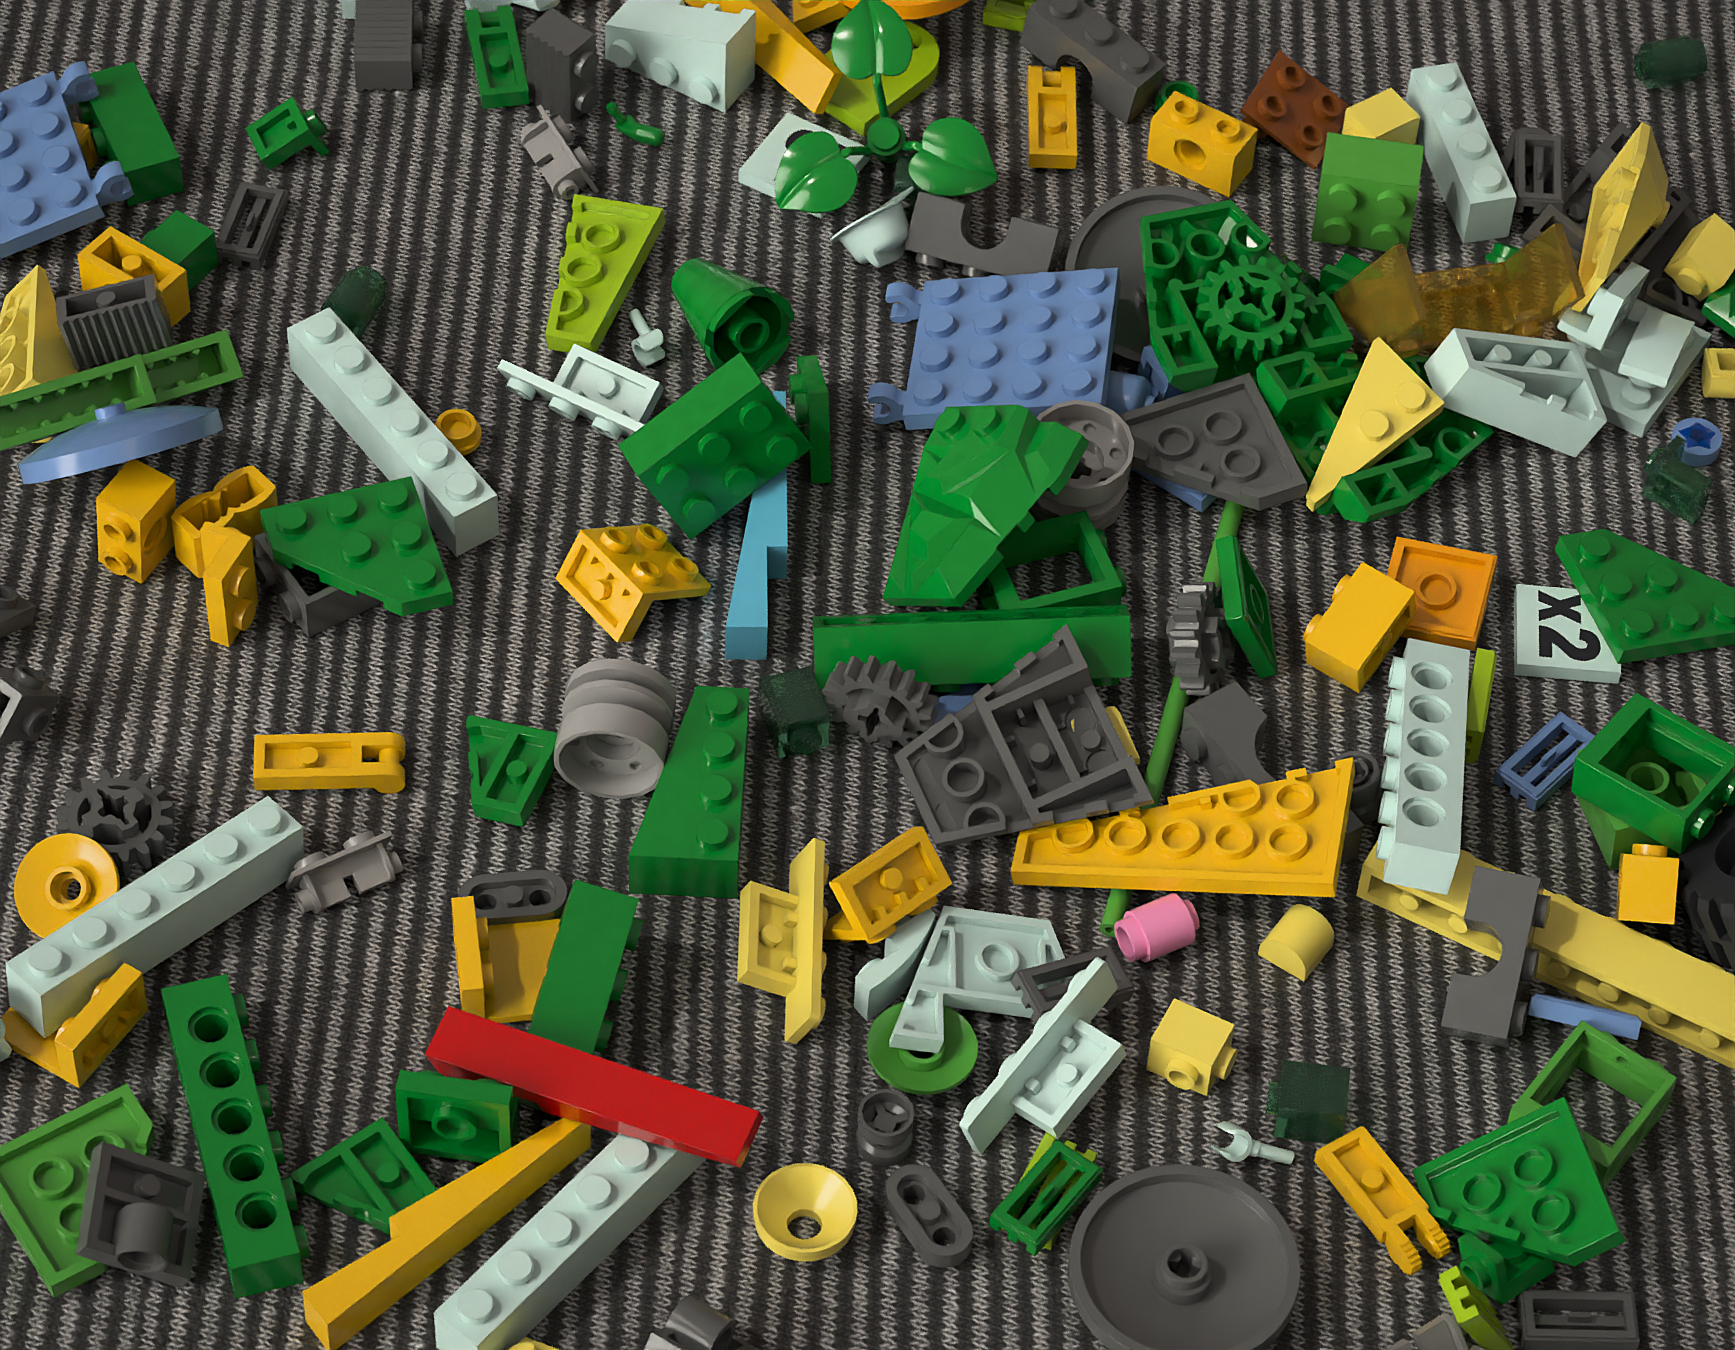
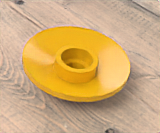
(50, 869)

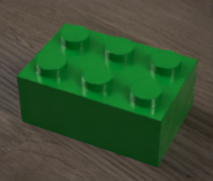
(714, 446)

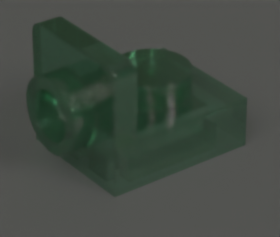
(1675, 484)

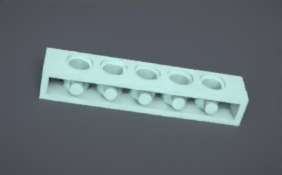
(1425, 766)

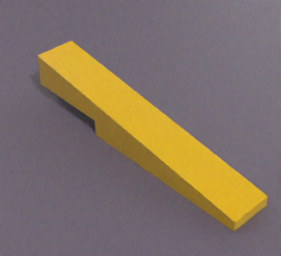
(786, 53)
(437, 1230)

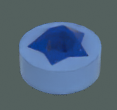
(1702, 441)

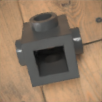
(24, 704)

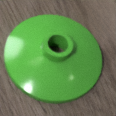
(923, 1076)

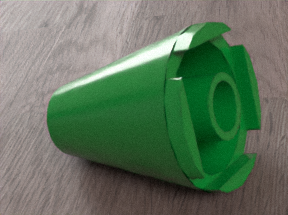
(732, 314)

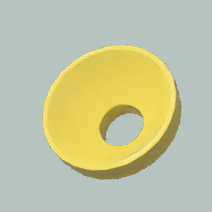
(805, 1192)

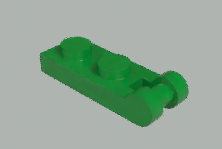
(496, 57)

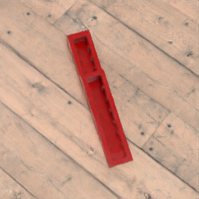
(593, 1088)

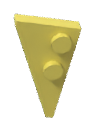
(1380, 414)

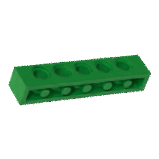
(254, 1257)

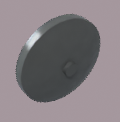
(1113, 240)
(1183, 1263)

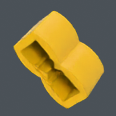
(232, 503)

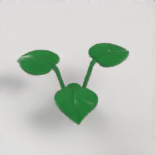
(948, 161)

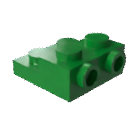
(456, 1116)

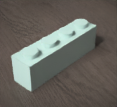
(1461, 154)

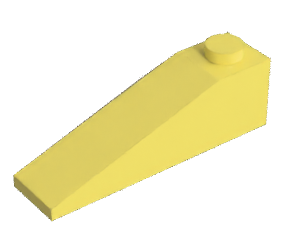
(1622, 210)
(30, 337)

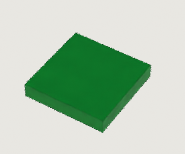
(1246, 606)

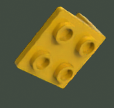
(622, 571)
(887, 887)
(500, 963)
(90, 1036)

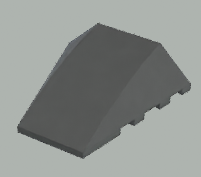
(1654, 248)
(1014, 757)

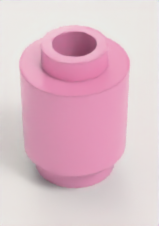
(1157, 928)

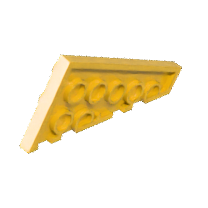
(1213, 840)

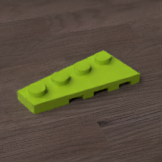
(599, 267)

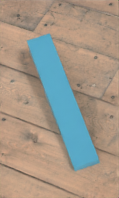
(761, 558)

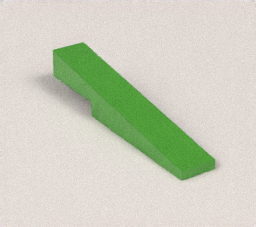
(136, 381)

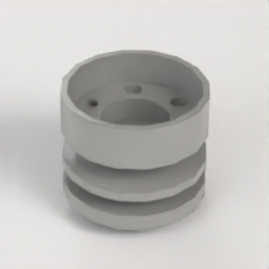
(1102, 472)
(615, 728)

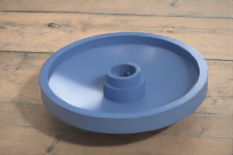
(118, 438)

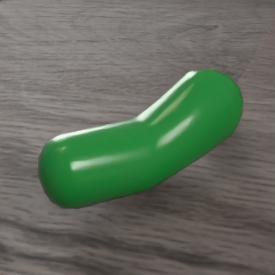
(636, 131)

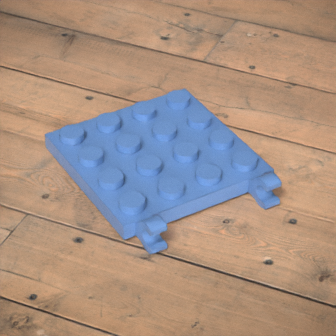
(42, 163)
(1003, 343)

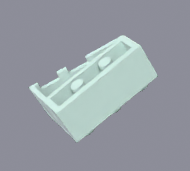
(686, 47)
(1519, 386)

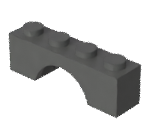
(1226, 736)

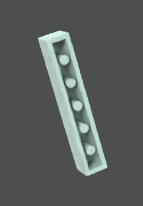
(393, 430)
(156, 914)
(561, 1245)

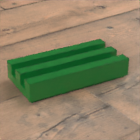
(1021, 1229)

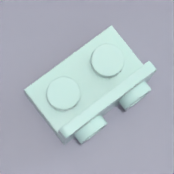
(1606, 309)

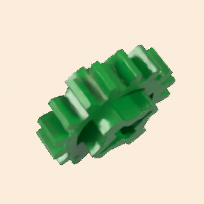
(1250, 308)

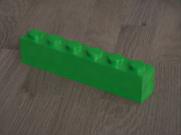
(973, 644)

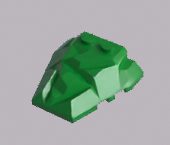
(1176, 257)
(1306, 405)
(969, 493)

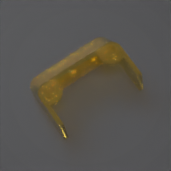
(1500, 297)

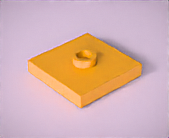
(1449, 590)

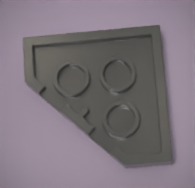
(1217, 444)

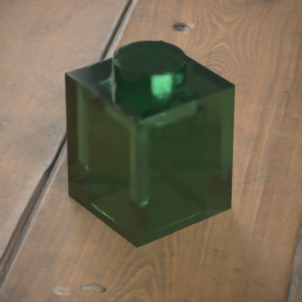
(794, 712)
(1309, 1101)

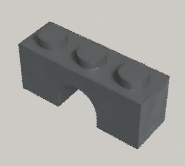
(1121, 69)
(943, 233)
(1489, 1004)

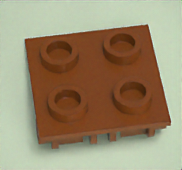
(1294, 109)

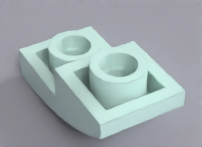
(1656, 348)
(886, 979)

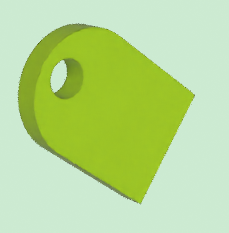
(855, 100)

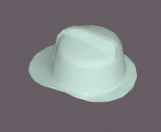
(878, 235)

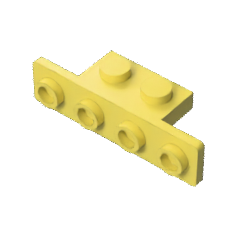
(784, 940)

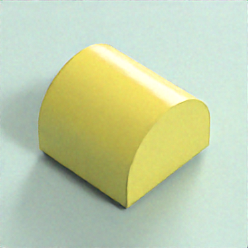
(1718, 373)
(1298, 941)

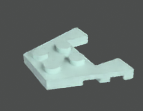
(972, 969)

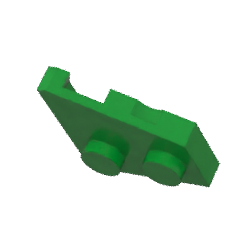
(811, 404)
(508, 768)
(365, 1177)

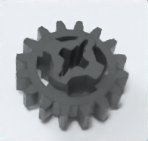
(1200, 638)
(880, 701)
(118, 815)

